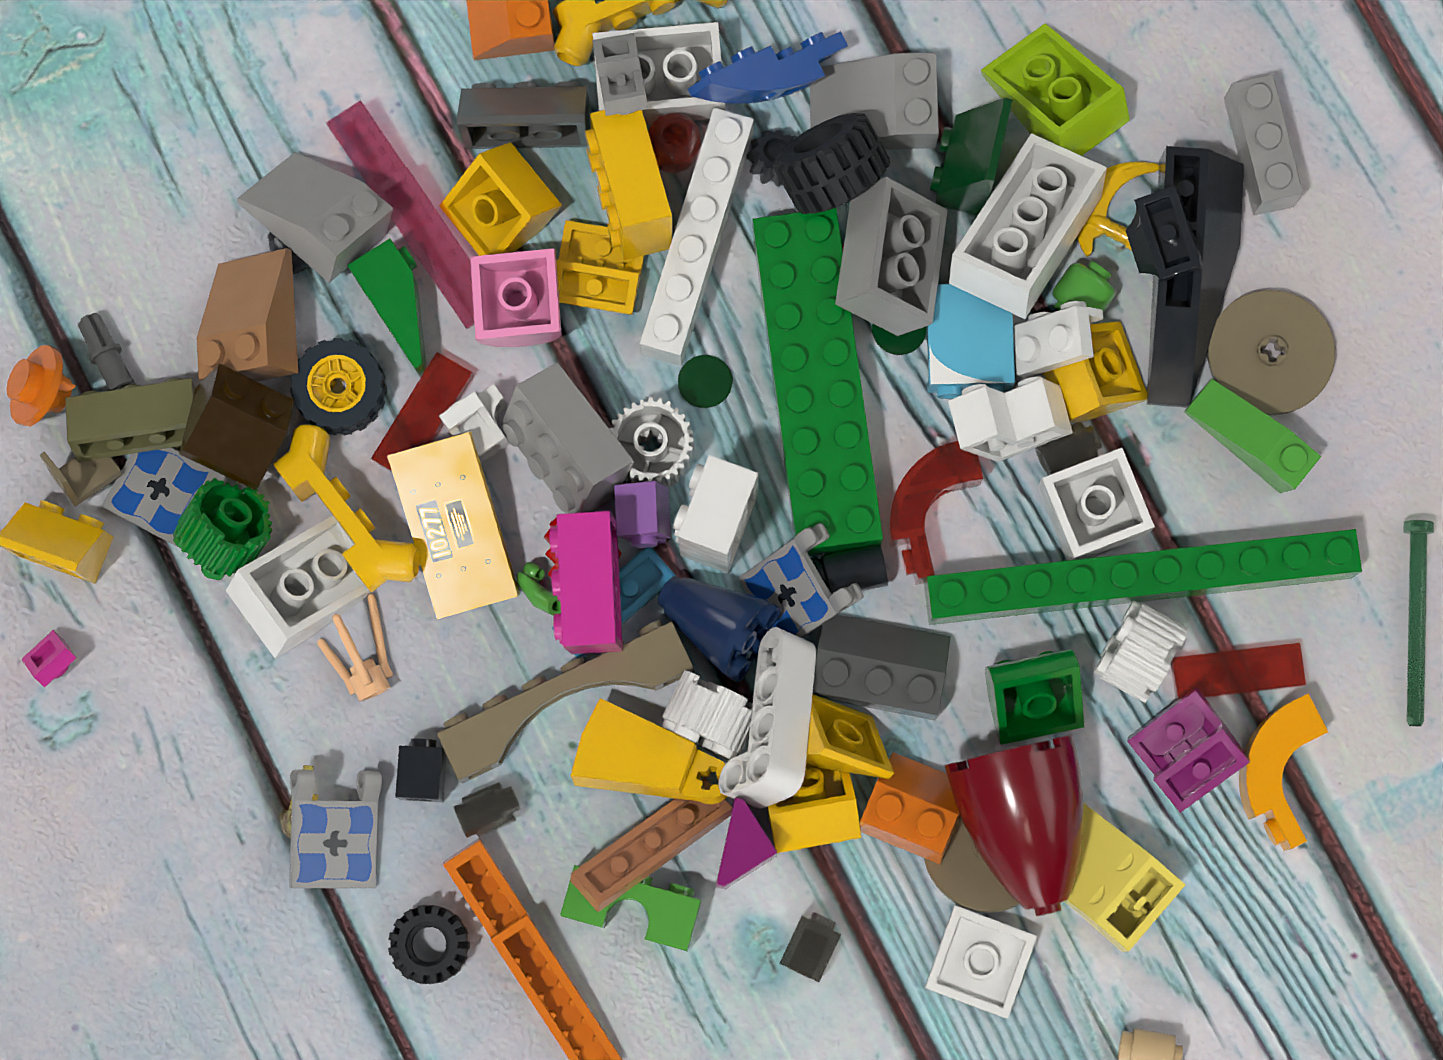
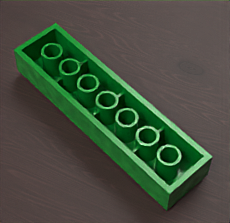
(816, 380)

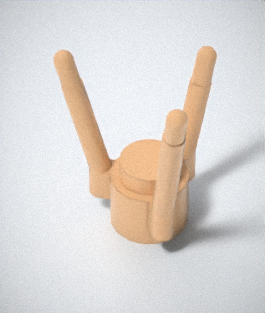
(367, 677)

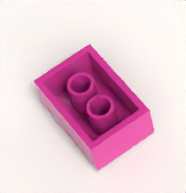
(587, 583)

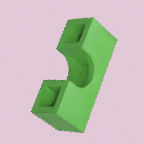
(670, 912)

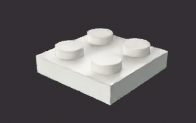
(980, 962)

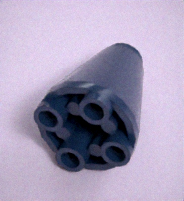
(719, 622)

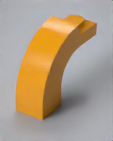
(1268, 752)

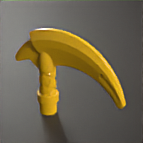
(1097, 223)

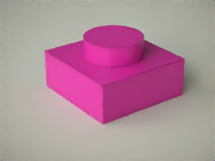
(49, 658)

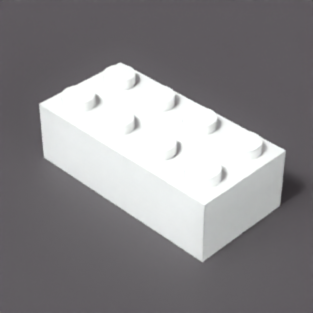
(1027, 226)

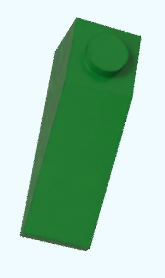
(393, 291)

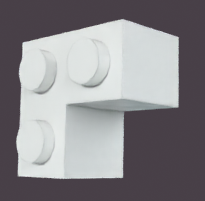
(1009, 422)

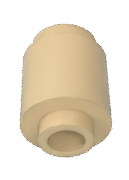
(1148, 1046)

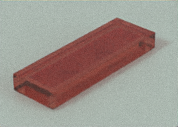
(419, 417)
(1239, 671)

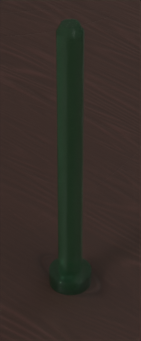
(1417, 618)

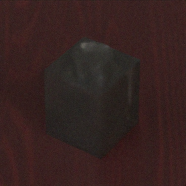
(811, 946)

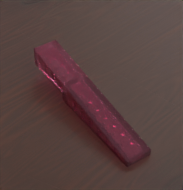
(412, 209)

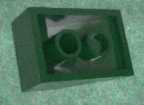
(971, 157)

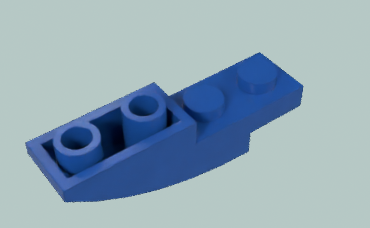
(767, 75)

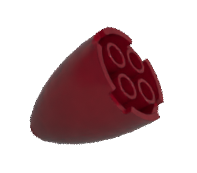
(1025, 818)

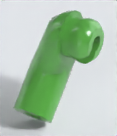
(540, 597)

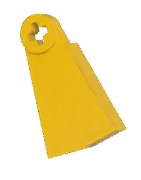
(641, 758)

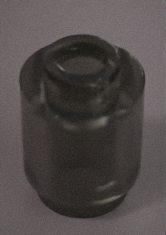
(1069, 450)
(487, 810)

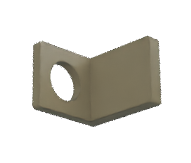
(82, 478)

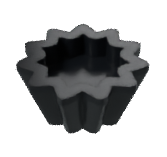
(765, 152)

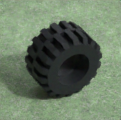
(831, 163)

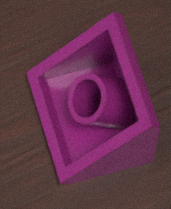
(744, 847)

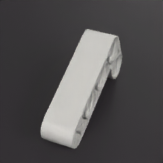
(778, 726)

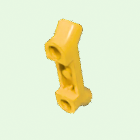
(584, 17)
(370, 558)

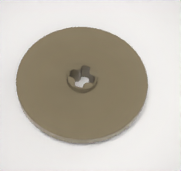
(1295, 330)
(966, 877)

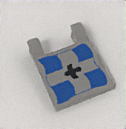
(158, 489)
(796, 586)
(333, 839)

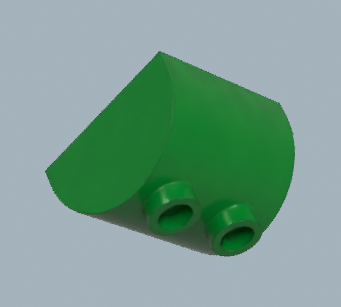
(1035, 696)

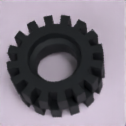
(402, 944)

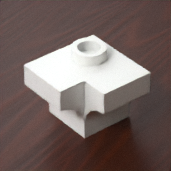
(481, 417)

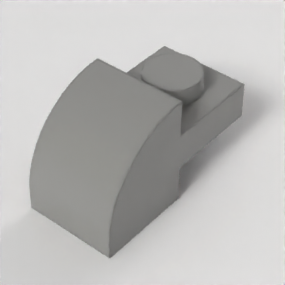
(620, 74)

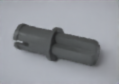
(104, 352)

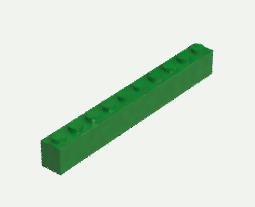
(1142, 577)

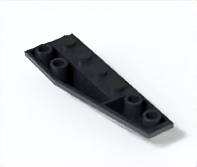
(1189, 304)

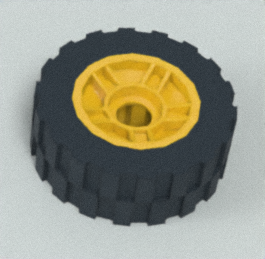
(318, 375)

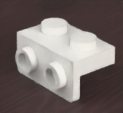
(1054, 338)

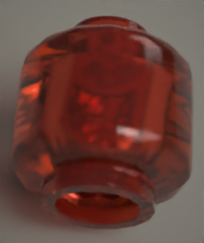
(677, 130)

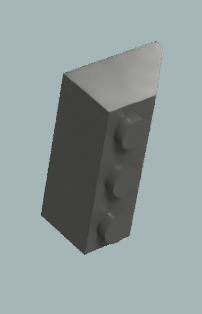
(523, 115)
(881, 666)

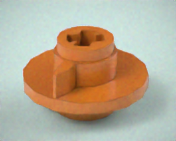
(38, 386)

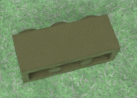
(128, 419)

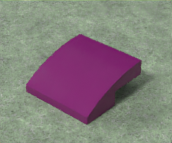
(1188, 749)

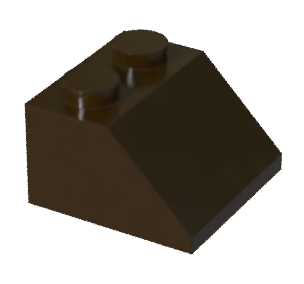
(235, 426)

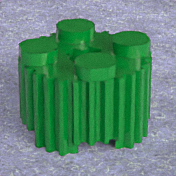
(223, 528)

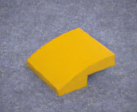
(594, 272)

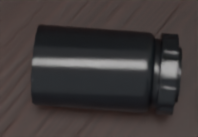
(858, 566)

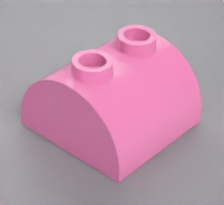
(516, 298)

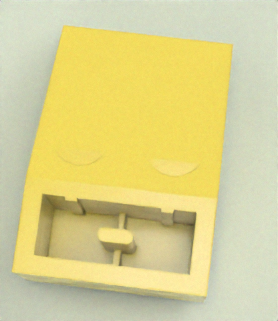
(1119, 883)

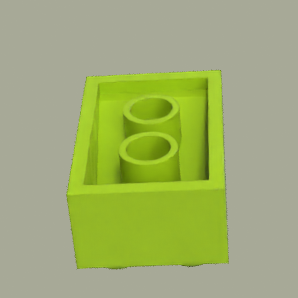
(1058, 91)

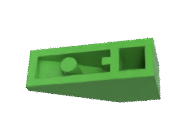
(1253, 437)

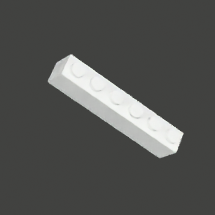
(697, 237)

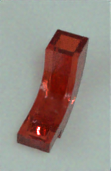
(931, 477)

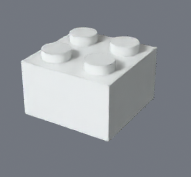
(1095, 506)

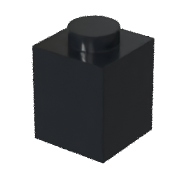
(421, 771)

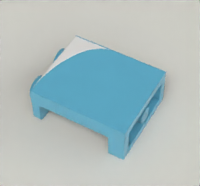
(968, 344)

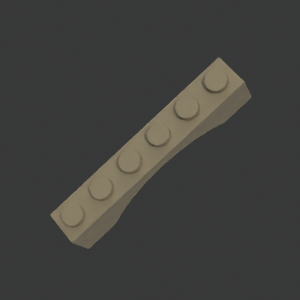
(484, 739)

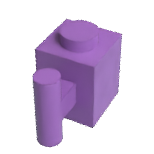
(643, 513)

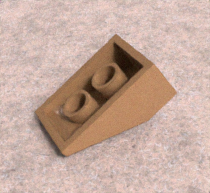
(251, 318)

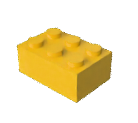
(629, 183)

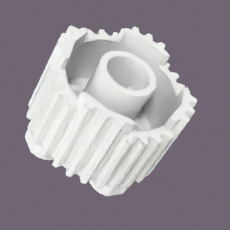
(673, 433)
(1140, 651)
(709, 713)

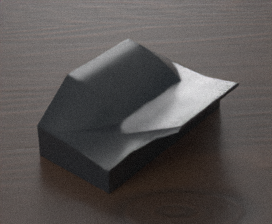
(1163, 236)

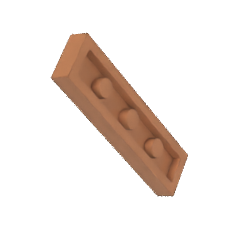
(647, 848)

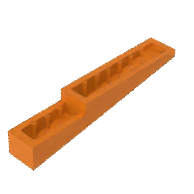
(528, 954)

